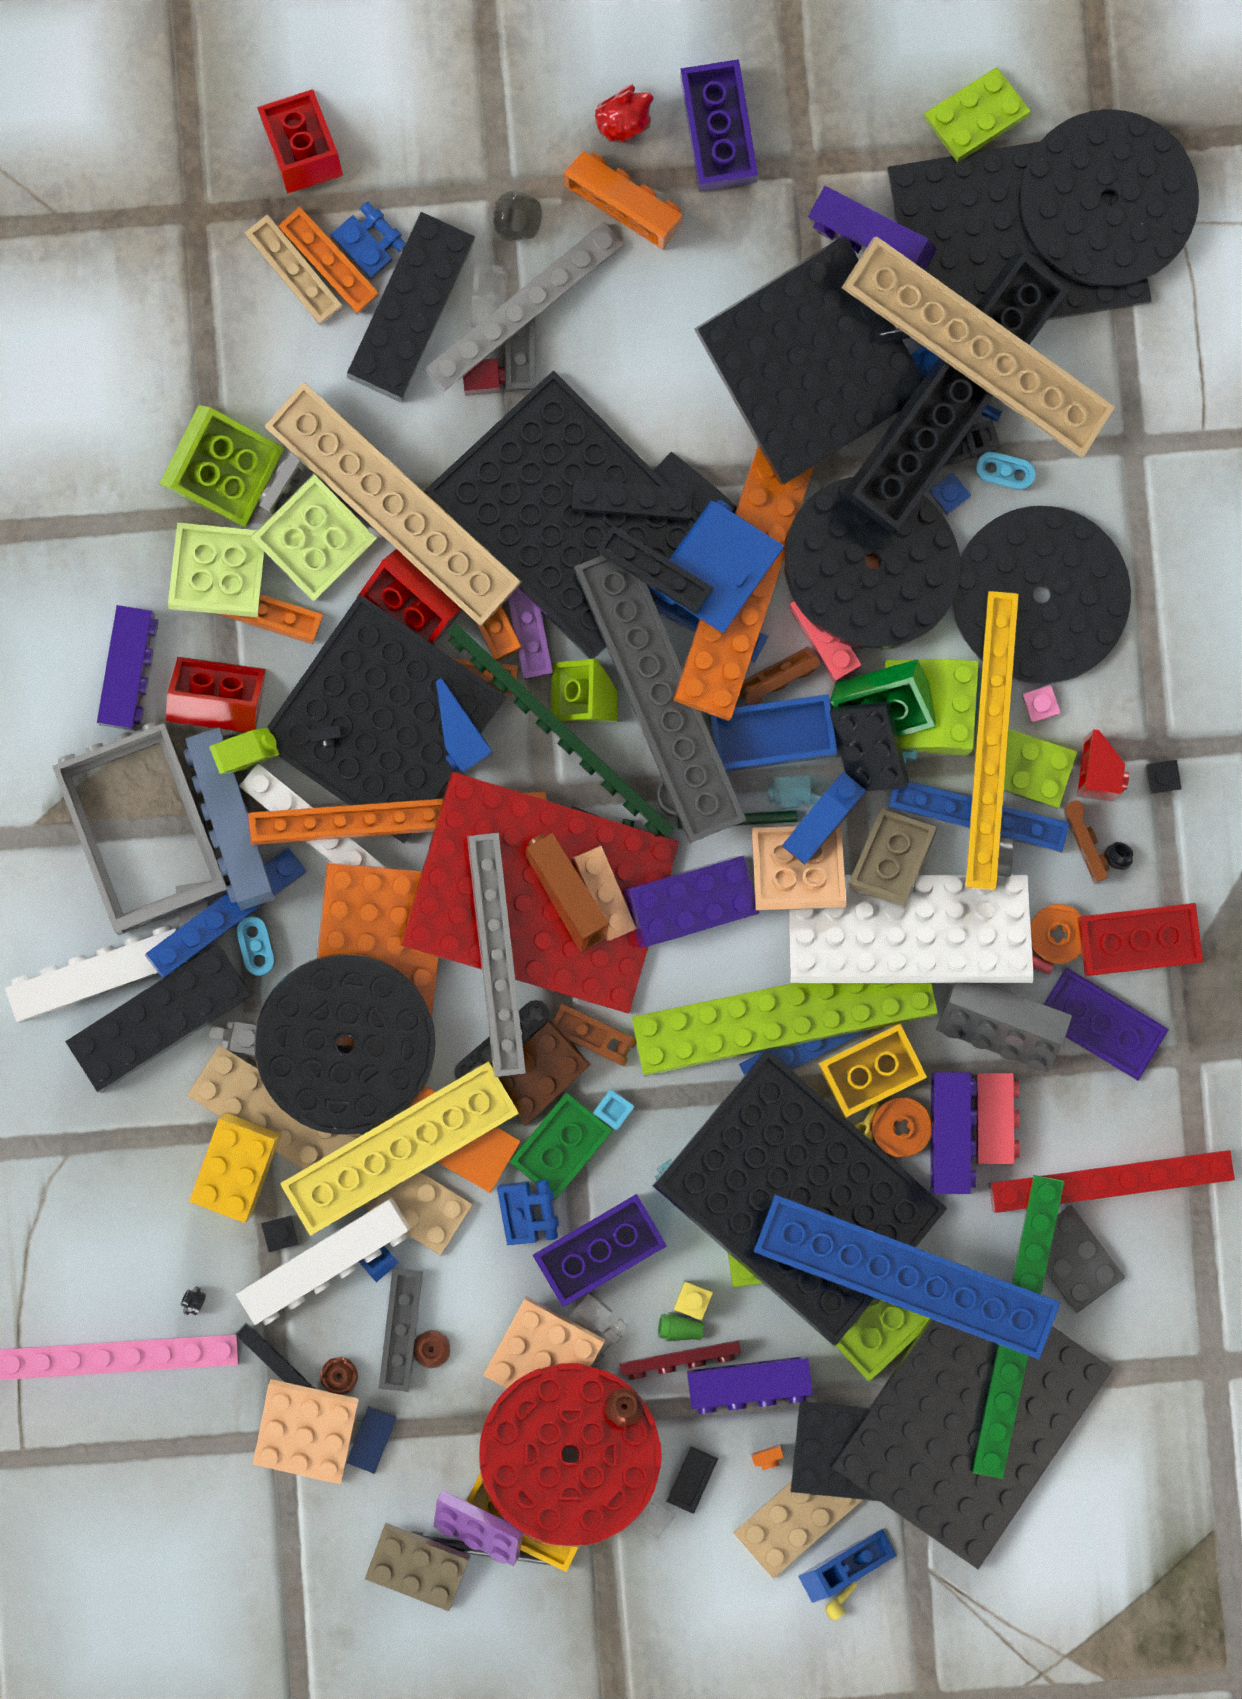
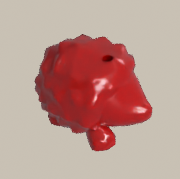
(624, 115)

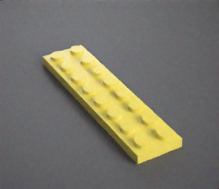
(399, 1148)

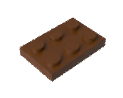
(549, 1067)

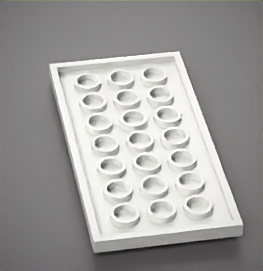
(937, 938)

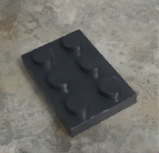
(870, 745)

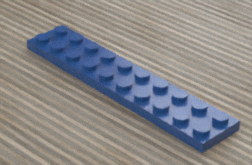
(907, 1276)

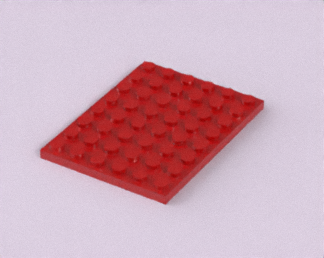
(542, 949)

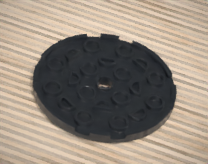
(1103, 154)
(1078, 569)
(864, 604)
(312, 1012)

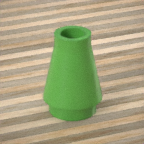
(677, 1328)

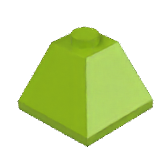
(583, 692)

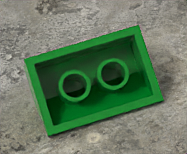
(901, 685)

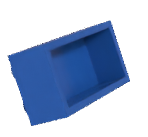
(775, 733)

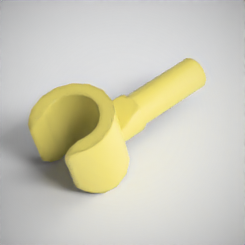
(865, 1126)
(834, 1608)

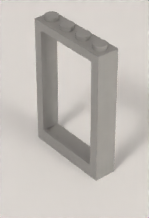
(98, 755)

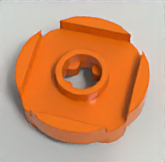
(1045, 945)
(898, 1110)

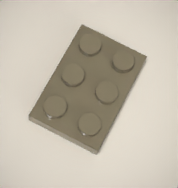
(892, 857)
(417, 1567)

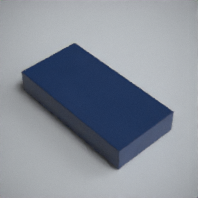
(371, 1440)

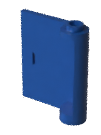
(724, 554)

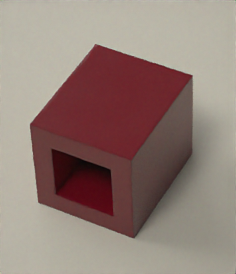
(484, 378)

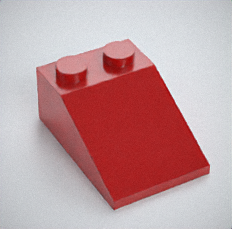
(300, 141)

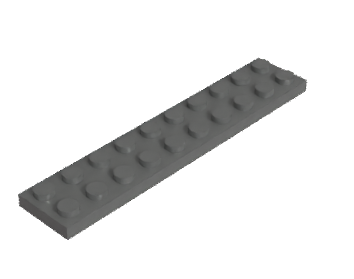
(650, 679)

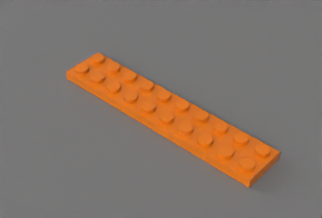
(719, 660)

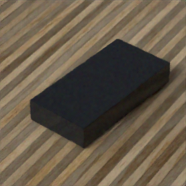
(692, 1479)

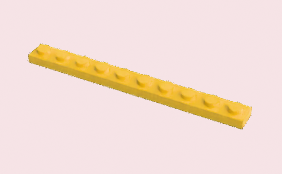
(991, 741)

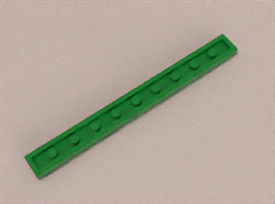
(1010, 1364)

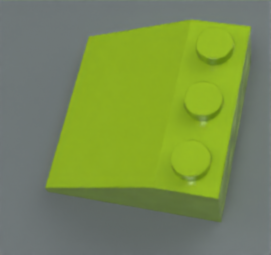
(221, 465)
(954, 704)

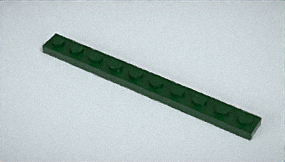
(568, 740)

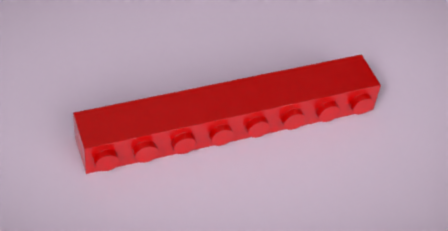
(1121, 1180)

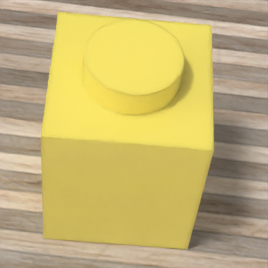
(693, 1300)

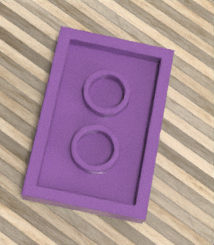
(477, 1528)

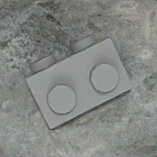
(290, 477)

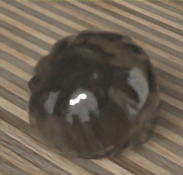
(517, 216)

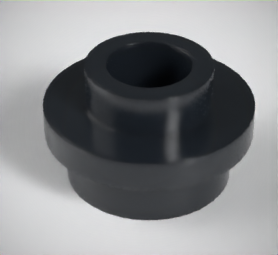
(1119, 855)
(193, 1301)

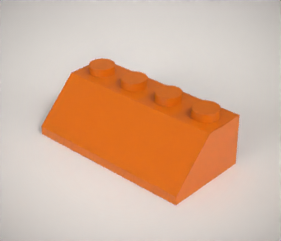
(622, 199)

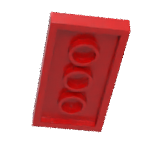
(1140, 939)

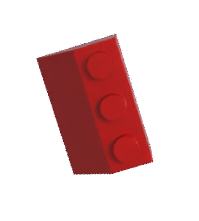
(411, 597)
(215, 695)
(1101, 770)

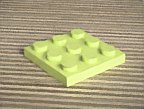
(313, 537)
(216, 570)

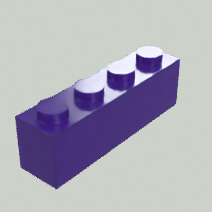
(126, 668)

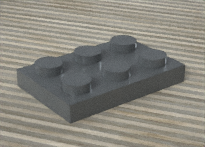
(1079, 1262)

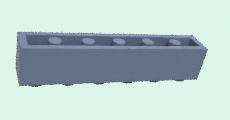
(229, 818)

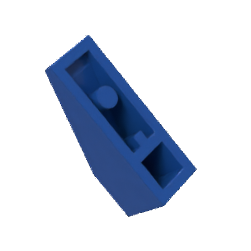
(461, 736)
(824, 818)
(847, 1566)

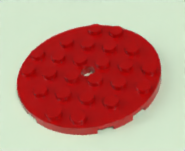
(560, 1499)

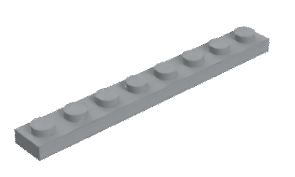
(523, 307)
(496, 954)

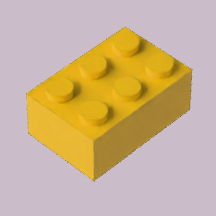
(872, 1070)
(235, 1167)

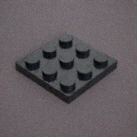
(819, 1438)

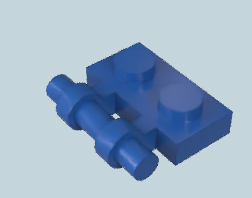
(362, 247)
(518, 1212)

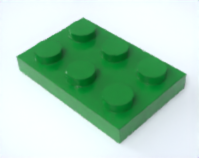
(561, 1145)

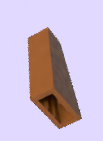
(567, 892)

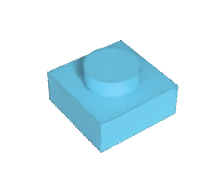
(613, 1109)

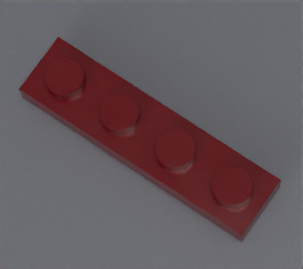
(693, 1357)

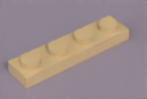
(293, 269)

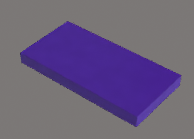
(1106, 1024)

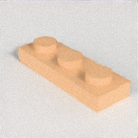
(603, 887)

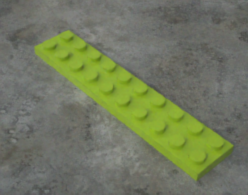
(773, 1021)

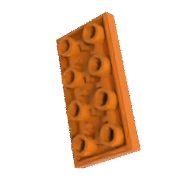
(481, 1159)

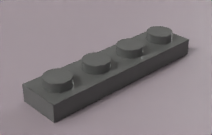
(400, 1330)

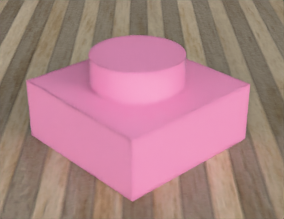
(1041, 704)

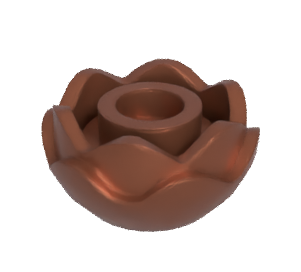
(441, 1349)
(332, 1383)
(617, 1414)

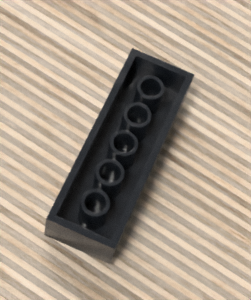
(410, 306)
(158, 1018)

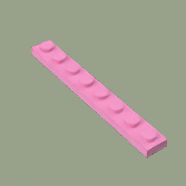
(119, 1357)

